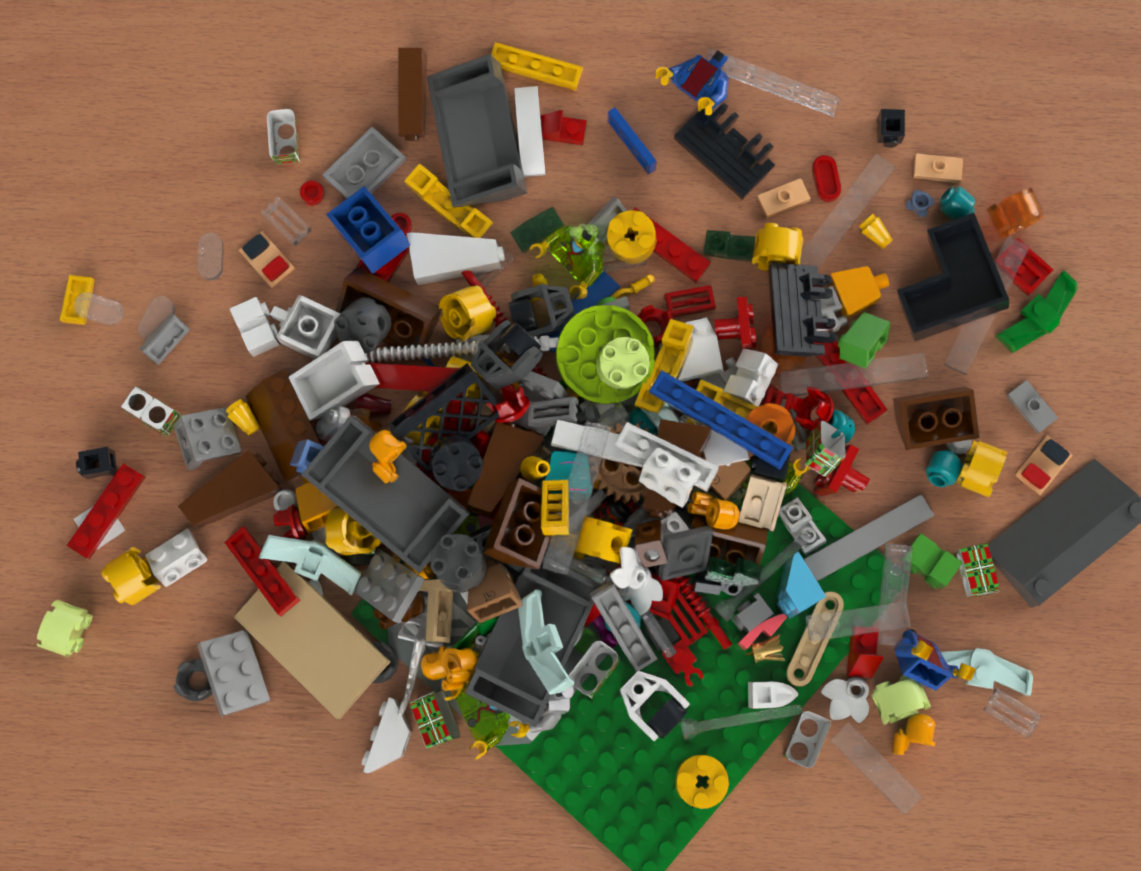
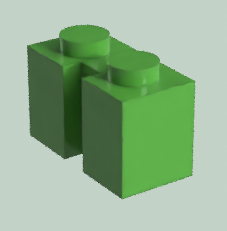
(864, 339)
(932, 562)

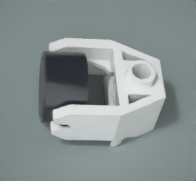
(666, 717)

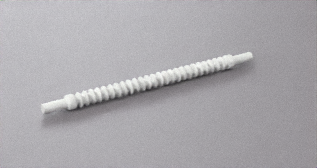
(378, 354)

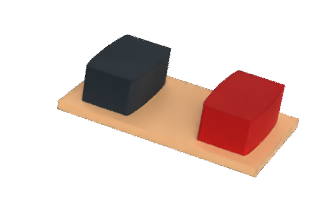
(266, 259)
(1043, 465)

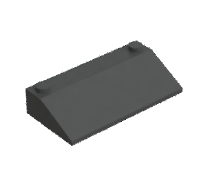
(476, 133)
(402, 514)
(1066, 532)
(502, 672)

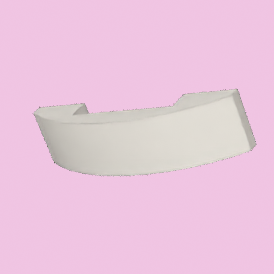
(529, 131)

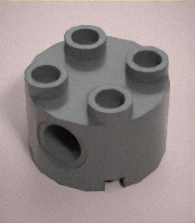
(364, 323)
(458, 562)

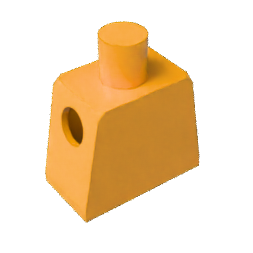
(857, 289)
(313, 506)

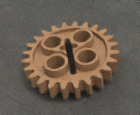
(616, 481)

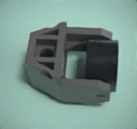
(524, 315)
(493, 368)

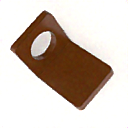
(649, 538)

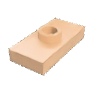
(937, 168)
(783, 198)

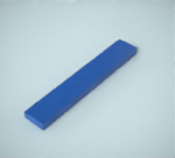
(720, 419)

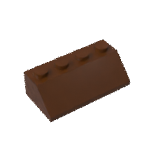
(411, 316)
(281, 419)

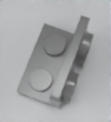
(538, 389)
(206, 437)

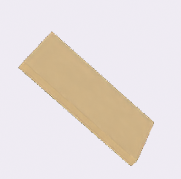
(315, 644)

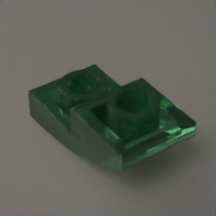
(536, 229)
(728, 246)
(741, 573)

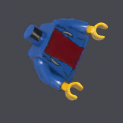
(699, 80)
(924, 662)

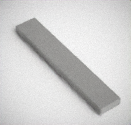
(868, 537)

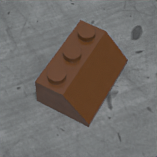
(936, 417)
(517, 530)
(740, 541)

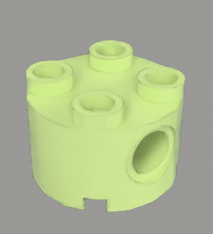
(622, 363)
(63, 628)
(899, 699)

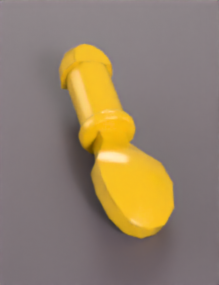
(634, 287)

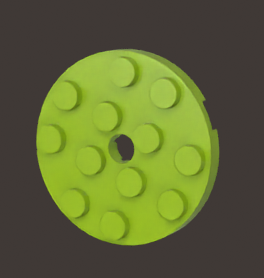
(581, 344)

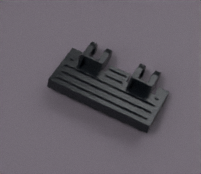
(723, 152)
(795, 314)

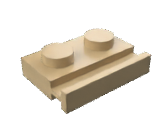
(762, 502)

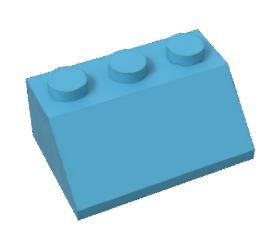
(797, 587)

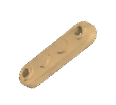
(809, 653)

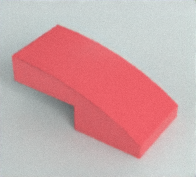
(767, 628)

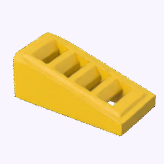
(555, 523)

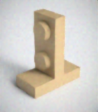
(438, 611)

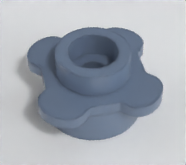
(924, 198)

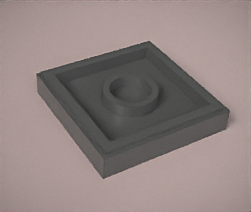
(686, 552)

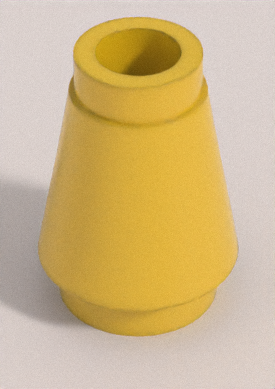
(875, 230)
(243, 417)
(534, 468)

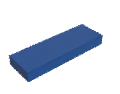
(632, 141)

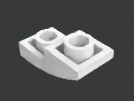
(799, 520)

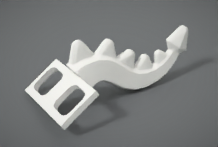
(417, 653)

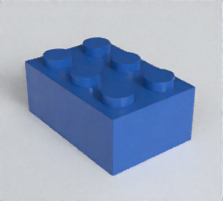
(368, 229)

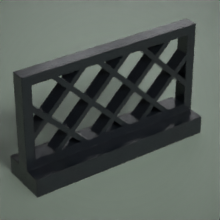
(438, 399)

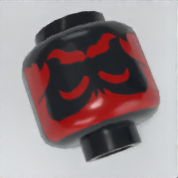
(612, 512)

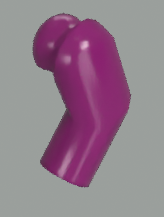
(606, 636)

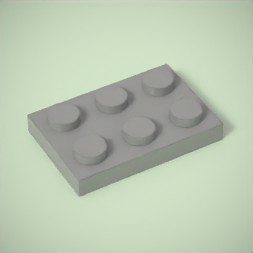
(364, 164)
(389, 585)
(233, 672)

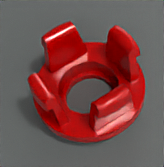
(650, 313)
(512, 400)
(805, 406)
(291, 517)

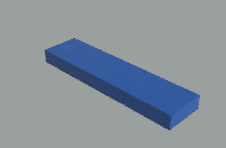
(602, 288)

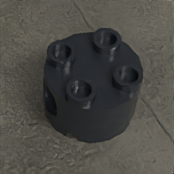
(455, 462)

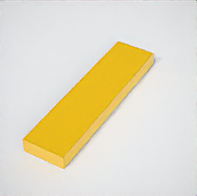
(537, 66)

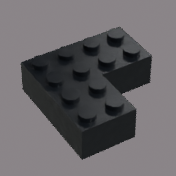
(963, 290)

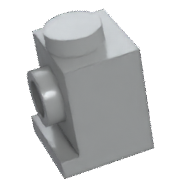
(752, 614)

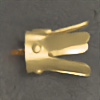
(766, 649)

